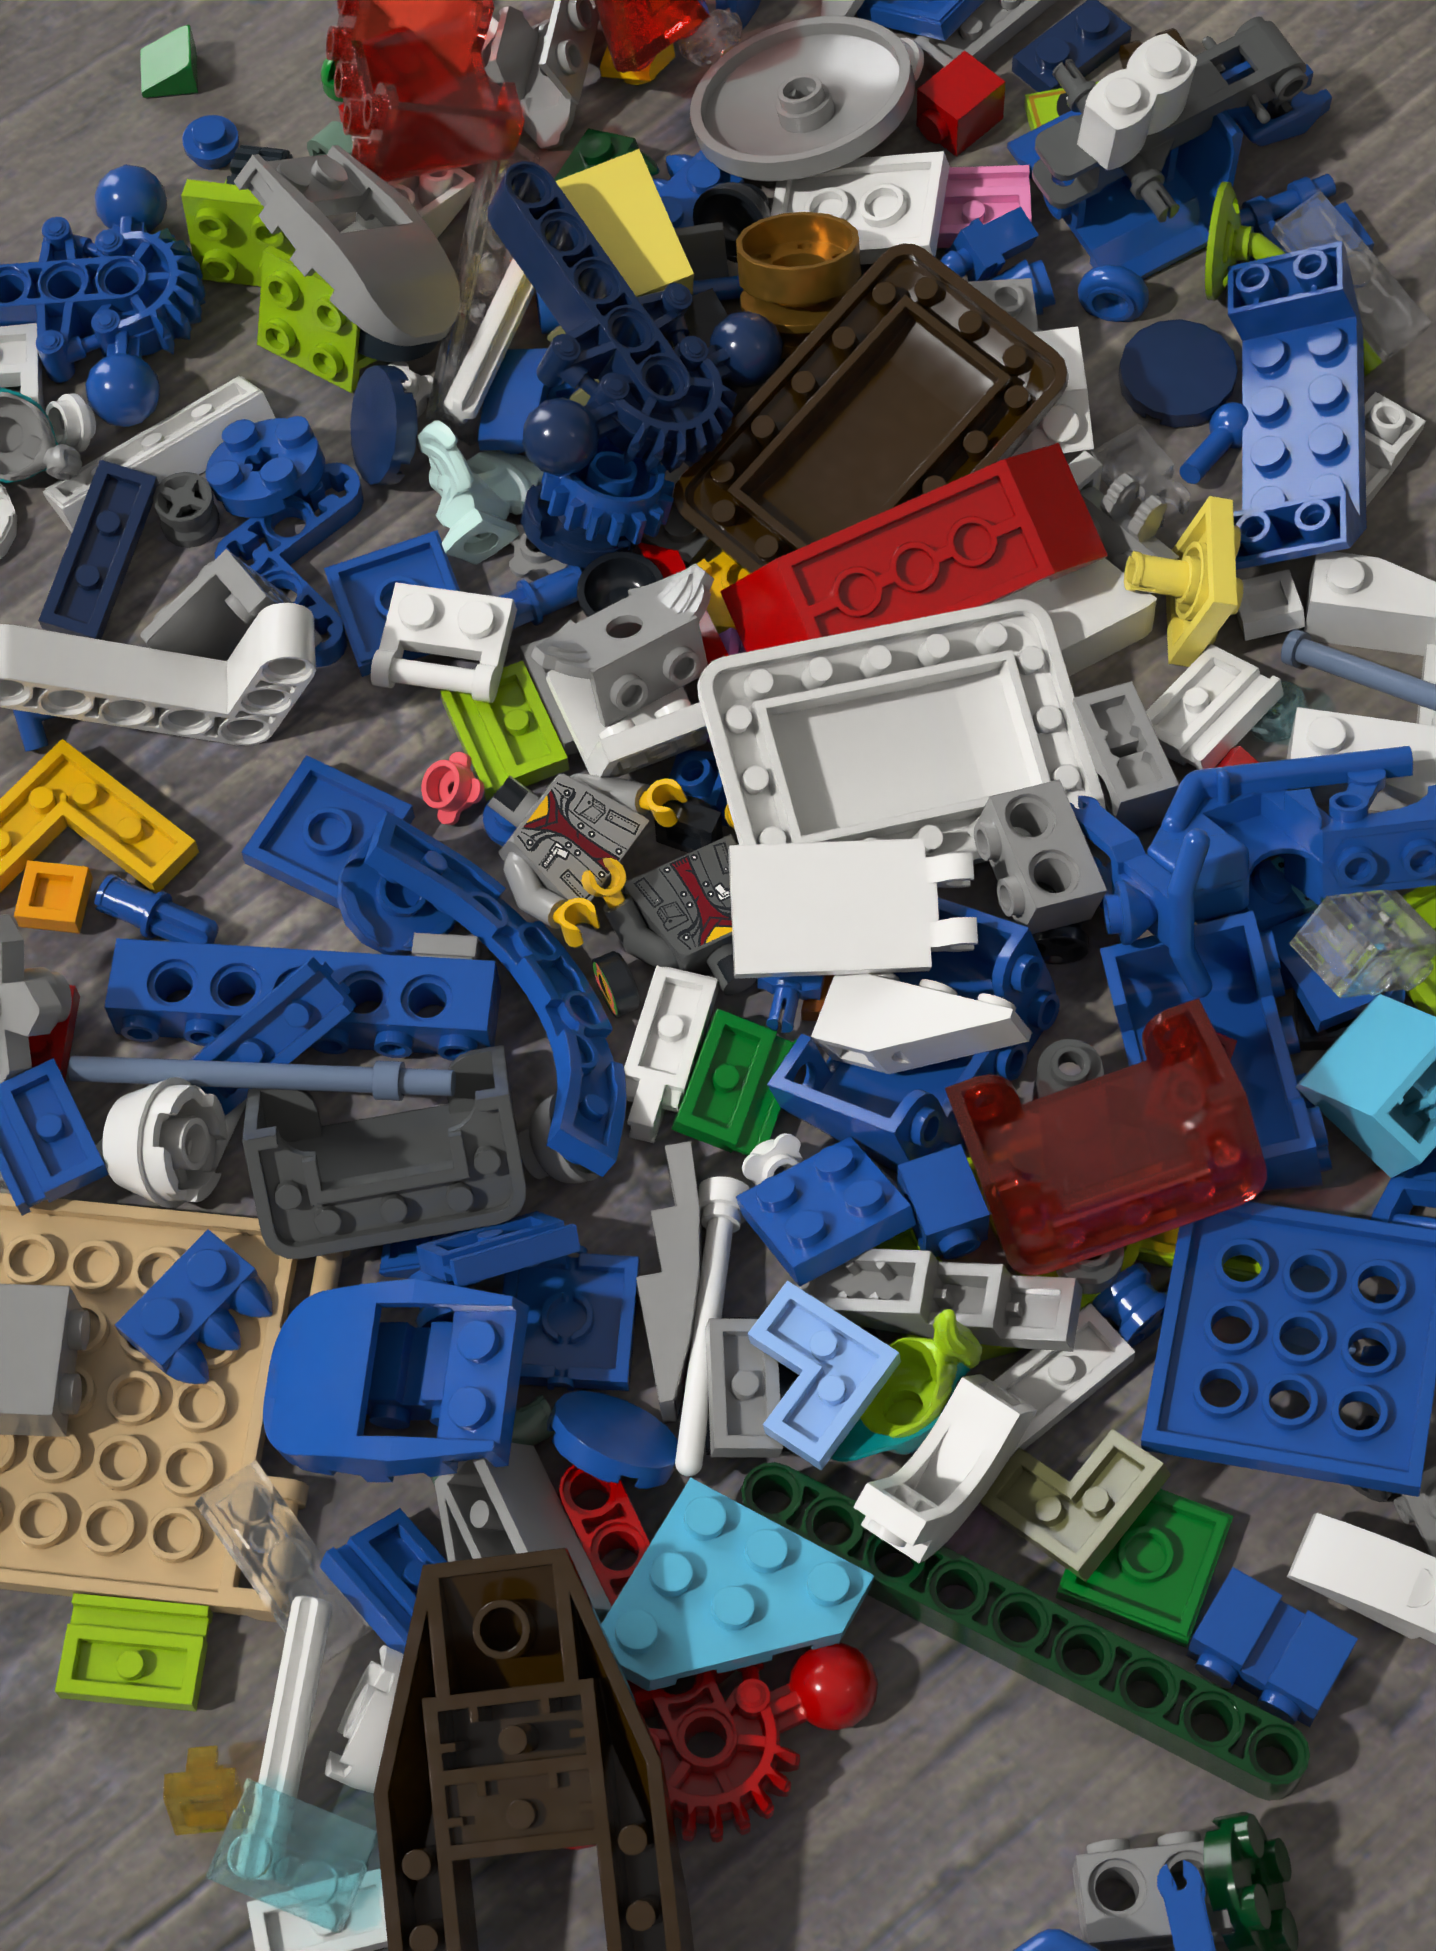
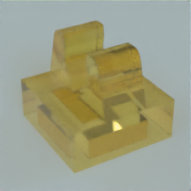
(203, 1795)

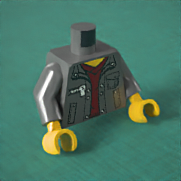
(677, 912)

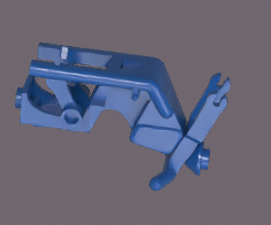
(1242, 814)

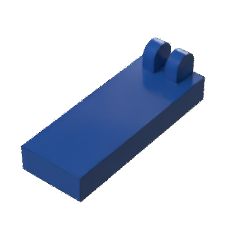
(280, 1025)

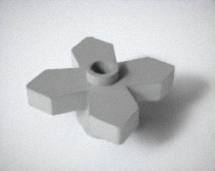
(29, 1001)

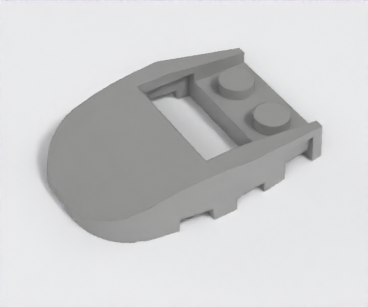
(383, 278)

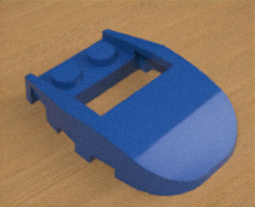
(325, 1371)

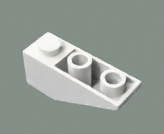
(904, 1026)

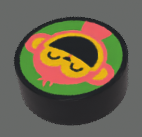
(616, 983)

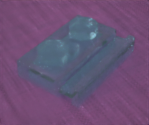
(293, 1856)

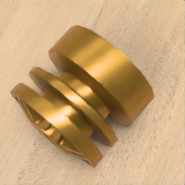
(797, 270)

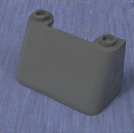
(388, 1173)

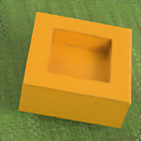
(53, 896)

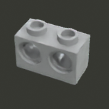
(1126, 756)
(1053, 855)
(1146, 1921)

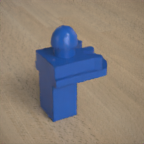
(983, 249)

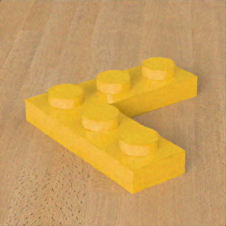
(76, 793)

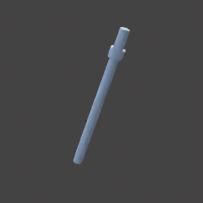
(385, 1080)

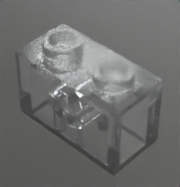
(1367, 943)

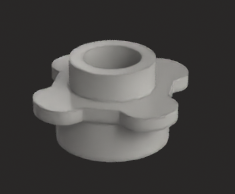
(529, 563)

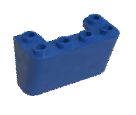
(1242, 1007)
(909, 1111)

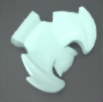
(476, 493)

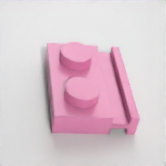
(982, 194)

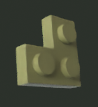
(1078, 1518)

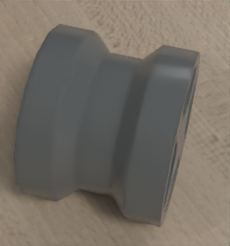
(179, 496)

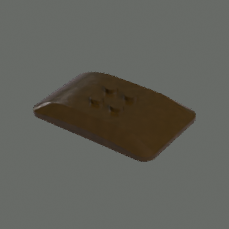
(875, 407)

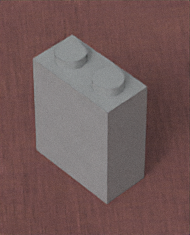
(38, 1358)

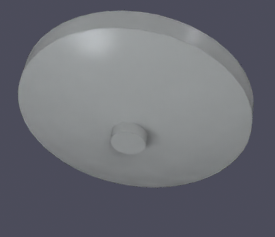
(802, 98)

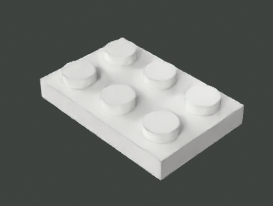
(881, 196)

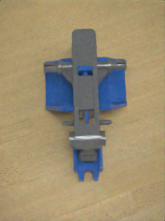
(1165, 196)

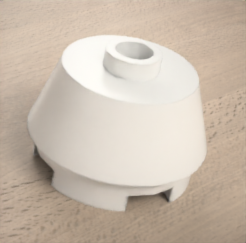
(164, 1142)

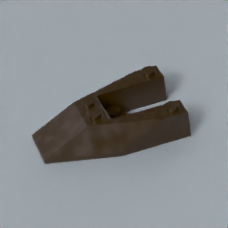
(514, 1742)

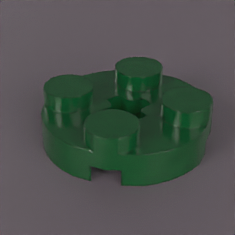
(1247, 1879)

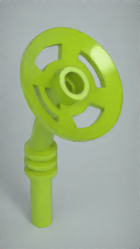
(1233, 242)

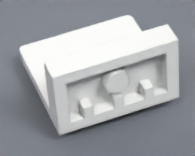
(634, 741)

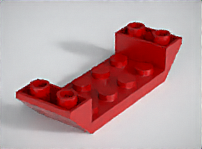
(925, 556)

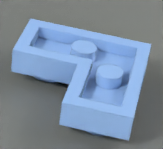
(837, 1371)

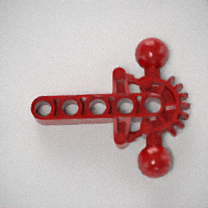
(826, 1688)

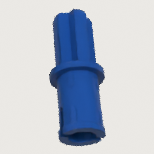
(544, 595)
(153, 912)

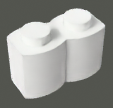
(1136, 101)

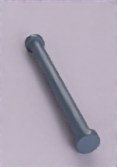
(1300, 650)

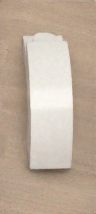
(949, 1471)

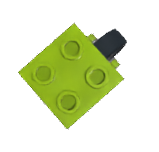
(314, 333)

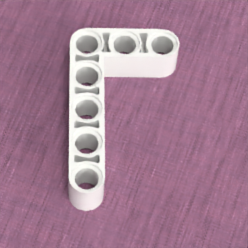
(161, 689)

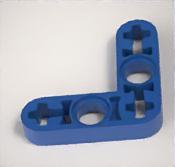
(275, 564)

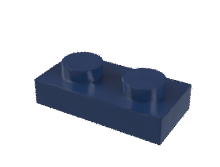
(1085, 35)

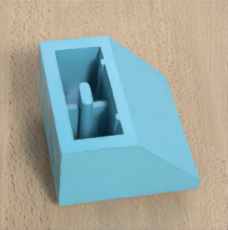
(1381, 1084)

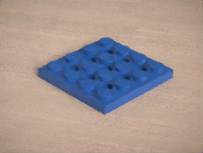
(1318, 1442)

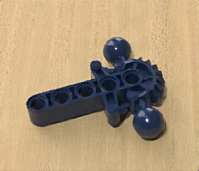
(648, 395)

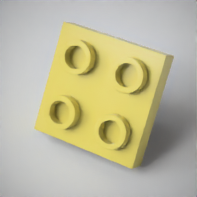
(1198, 586)

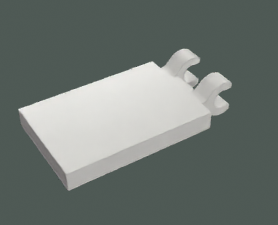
(843, 907)

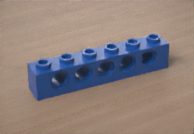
(151, 970)

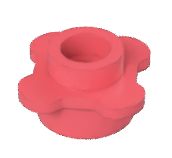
(451, 787)

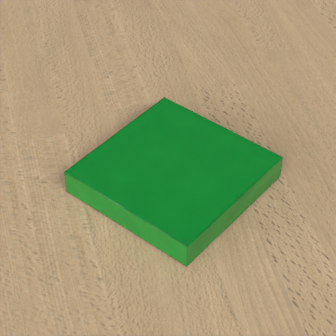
(1156, 1569)

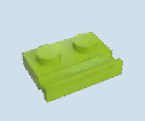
(507, 735)
(134, 1652)

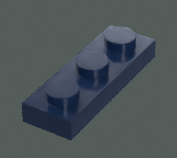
(99, 551)

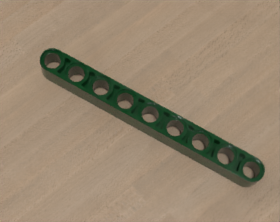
(1057, 1634)

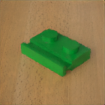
(728, 1088)

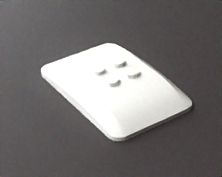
(895, 729)

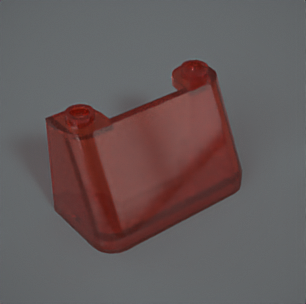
(1115, 1151)

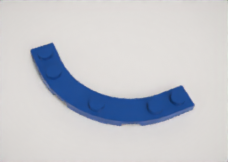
(589, 1082)

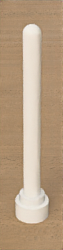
(721, 1218)

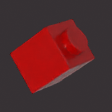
(960, 103)

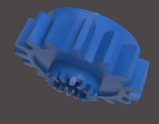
(611, 497)

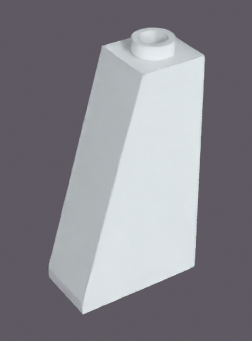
(1092, 613)

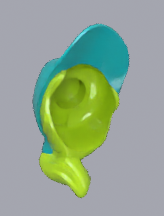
(915, 1392)

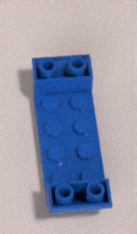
(1302, 403)

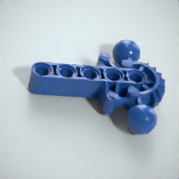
(126, 298)

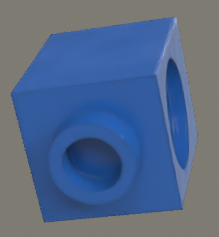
(944, 1203)

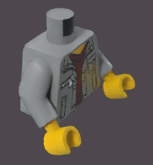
(570, 832)

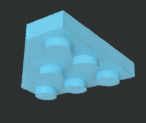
(727, 1593)

